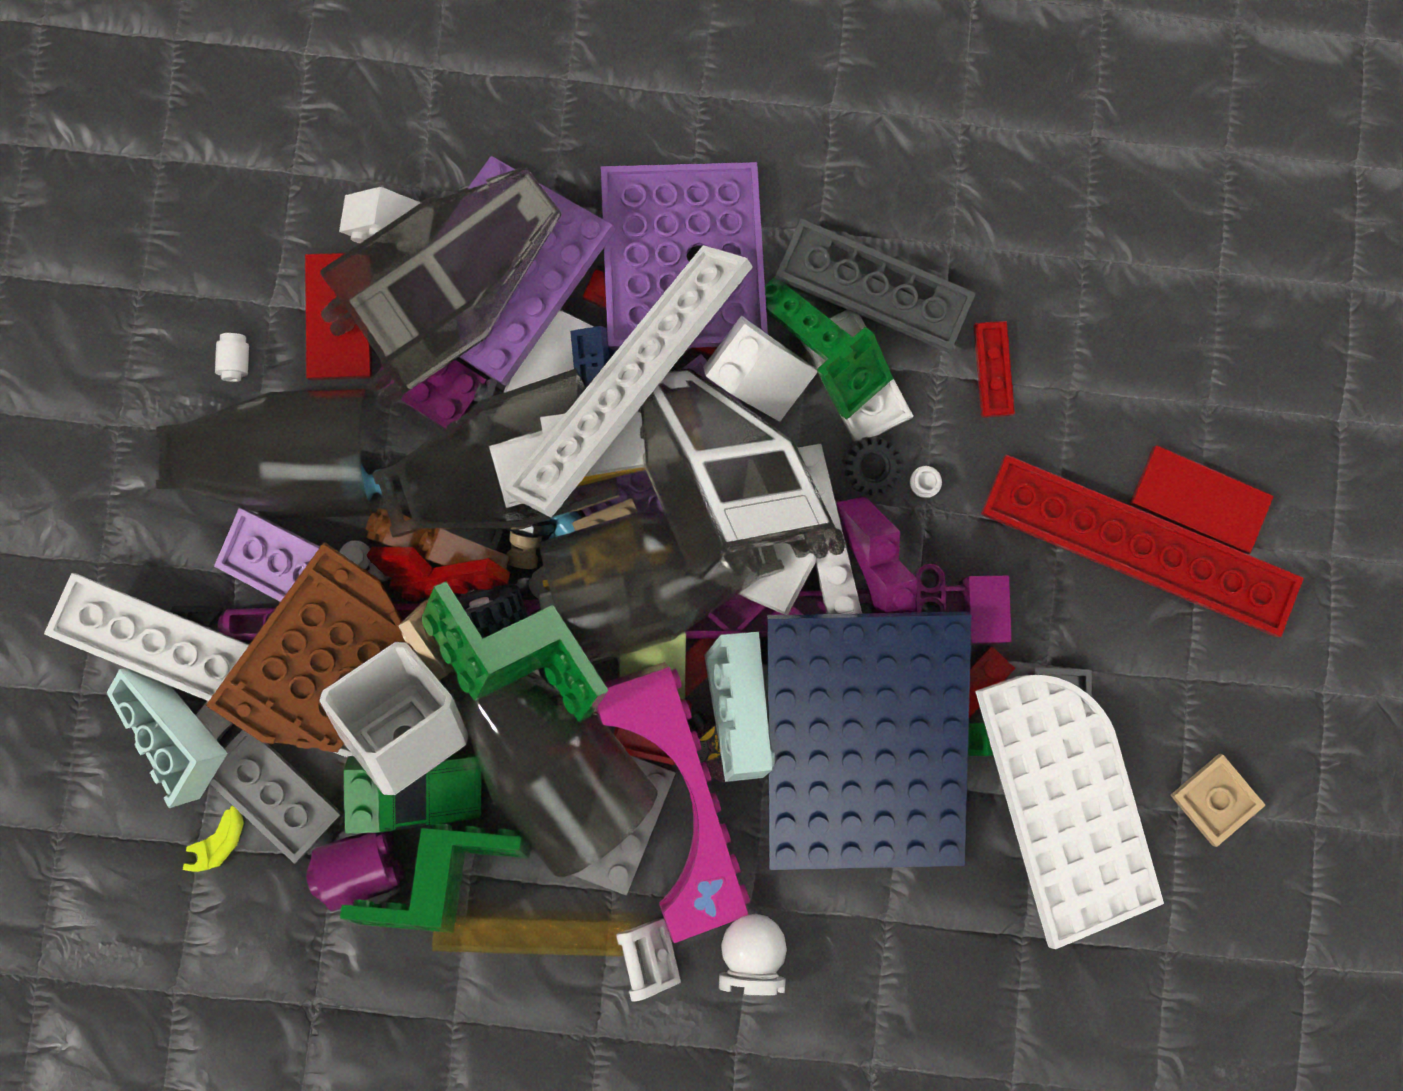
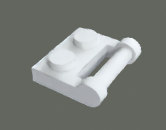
(656, 956)

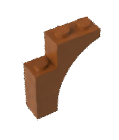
(432, 544)

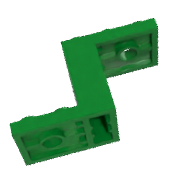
(513, 653)
(437, 879)

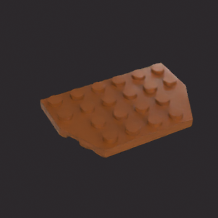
(315, 636)

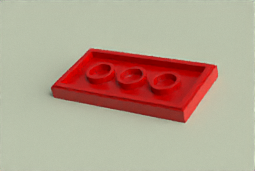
(326, 354)
(1201, 500)

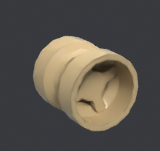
(523, 551)

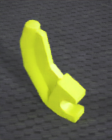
(217, 847)

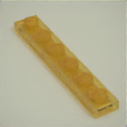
(532, 936)

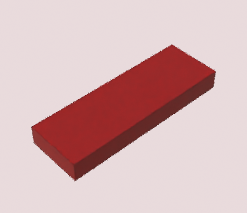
(994, 369)

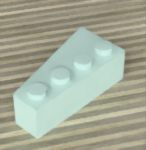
(740, 706)
(169, 734)

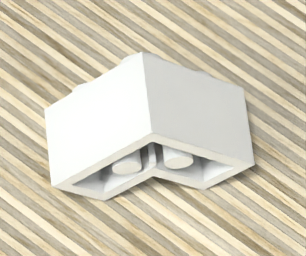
(371, 211)

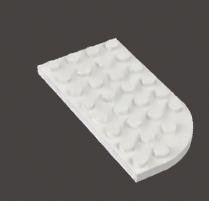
(1069, 806)

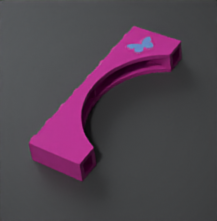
(708, 886)

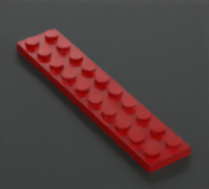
(1142, 546)

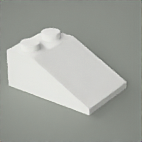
(758, 369)

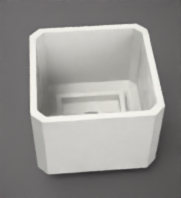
(391, 698)

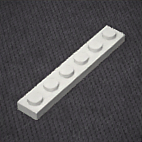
(834, 570)

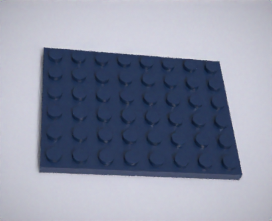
(868, 739)

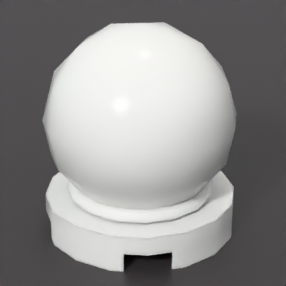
(754, 953)

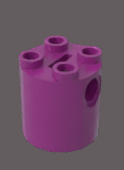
(354, 869)

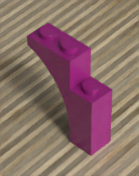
(876, 548)

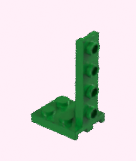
(852, 365)

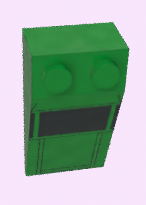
(440, 796)

